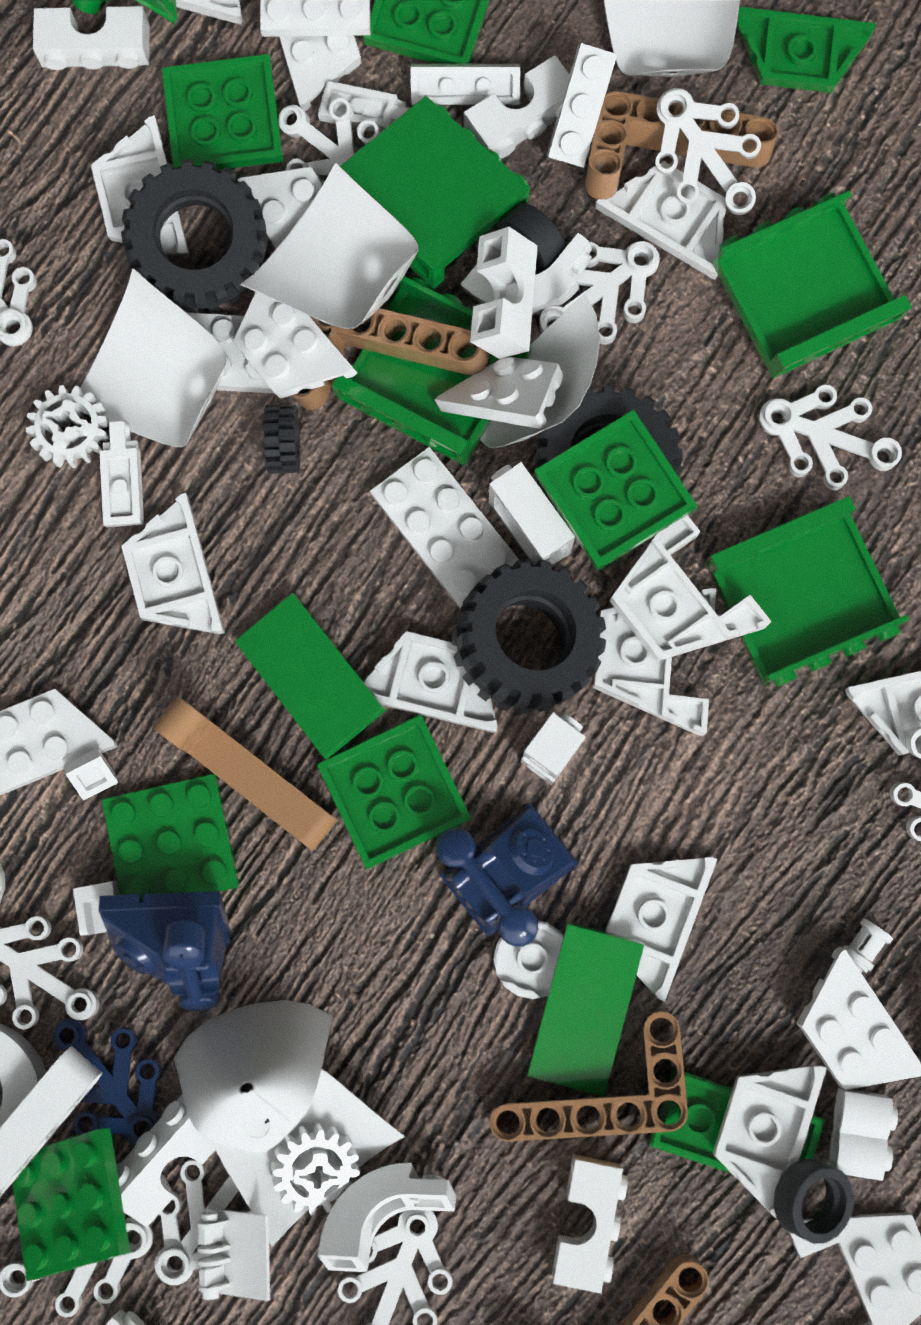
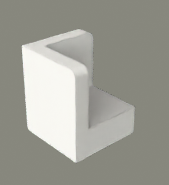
(87, 906)

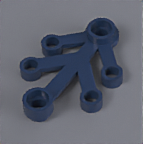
(114, 1087)

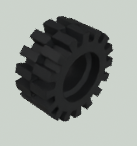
(281, 439)

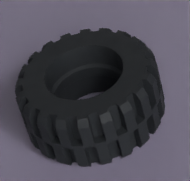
(195, 187)
(599, 411)
(562, 603)

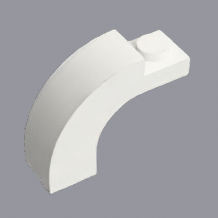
(550, 287)
(19, 1070)
(369, 1203)

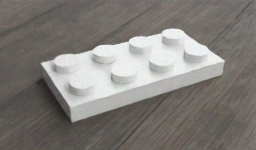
(442, 524)

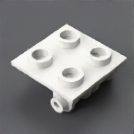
(235, 1254)

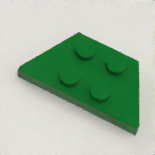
(801, 48)

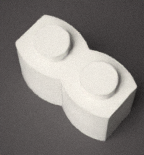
(862, 1134)

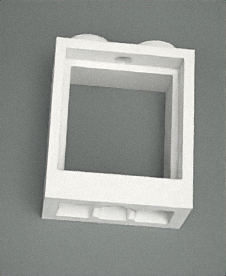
(529, 515)

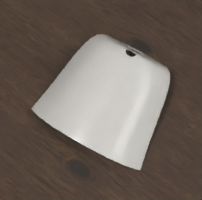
(671, 35)
(338, 256)
(574, 345)
(155, 367)
(264, 1044)
(330, 1107)

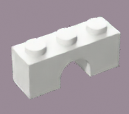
(119, 42)
(581, 104)
(503, 128)
(510, 266)
(553, 747)
(139, 1174)
(584, 1259)

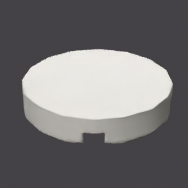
(531, 967)

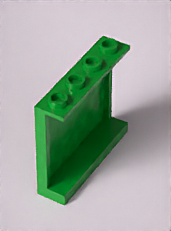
(436, 184)
(806, 285)
(405, 391)
(814, 588)

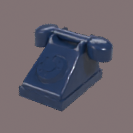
(504, 872)
(173, 939)

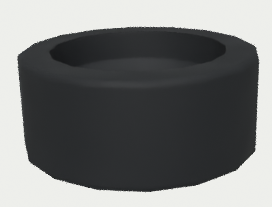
(538, 229)
(836, 1207)

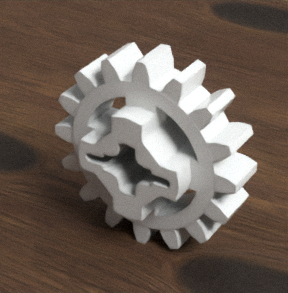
(60, 412)
(299, 1163)

